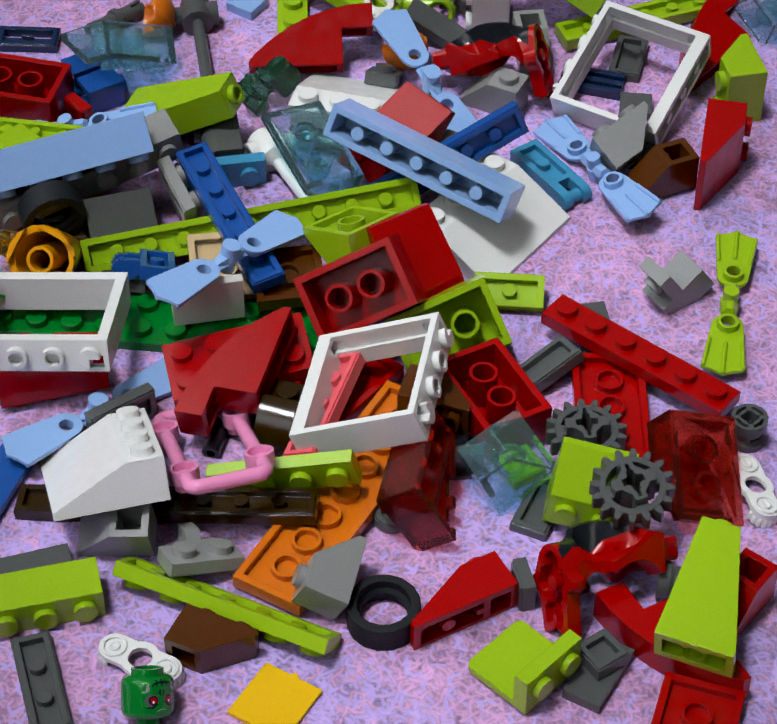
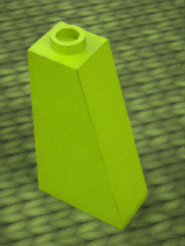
(194, 101)
(703, 604)

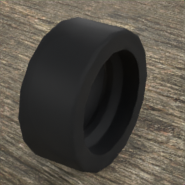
(51, 194)
(377, 636)

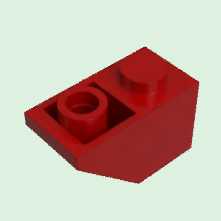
(756, 586)

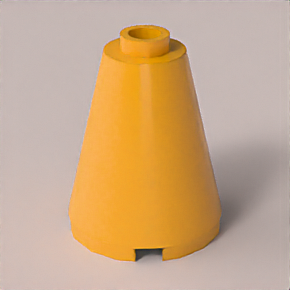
(43, 250)

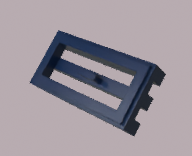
(28, 42)
(602, 84)

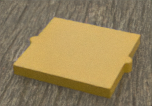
(274, 698)

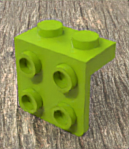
(525, 664)

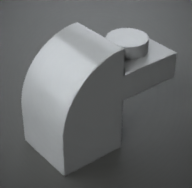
(676, 284)

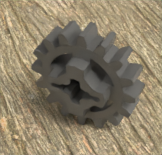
(585, 424)
(630, 502)

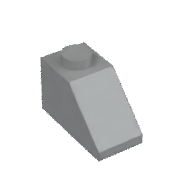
(497, 90)
(329, 578)

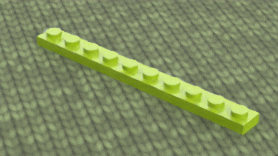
(172, 237)

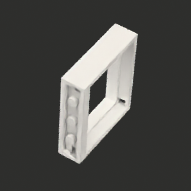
(645, 26)
(64, 292)
(375, 342)

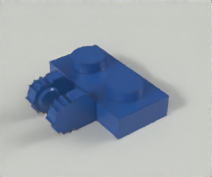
(145, 264)

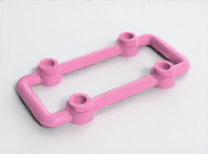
(185, 473)

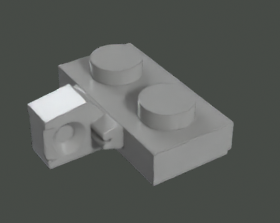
(185, 203)
(198, 555)

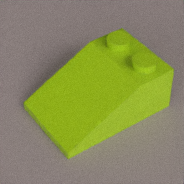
(465, 310)

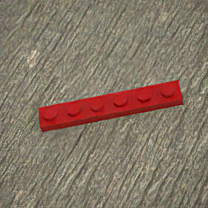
(640, 357)

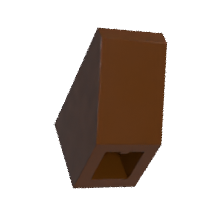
(667, 168)
(451, 405)
(210, 641)

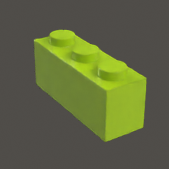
(50, 596)

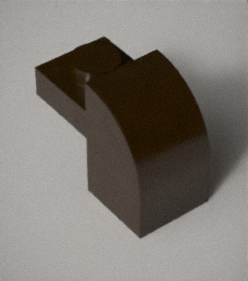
(277, 415)

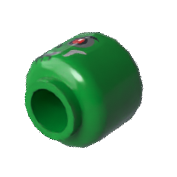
(147, 694)

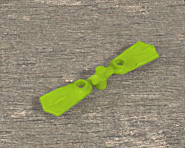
(726, 344)

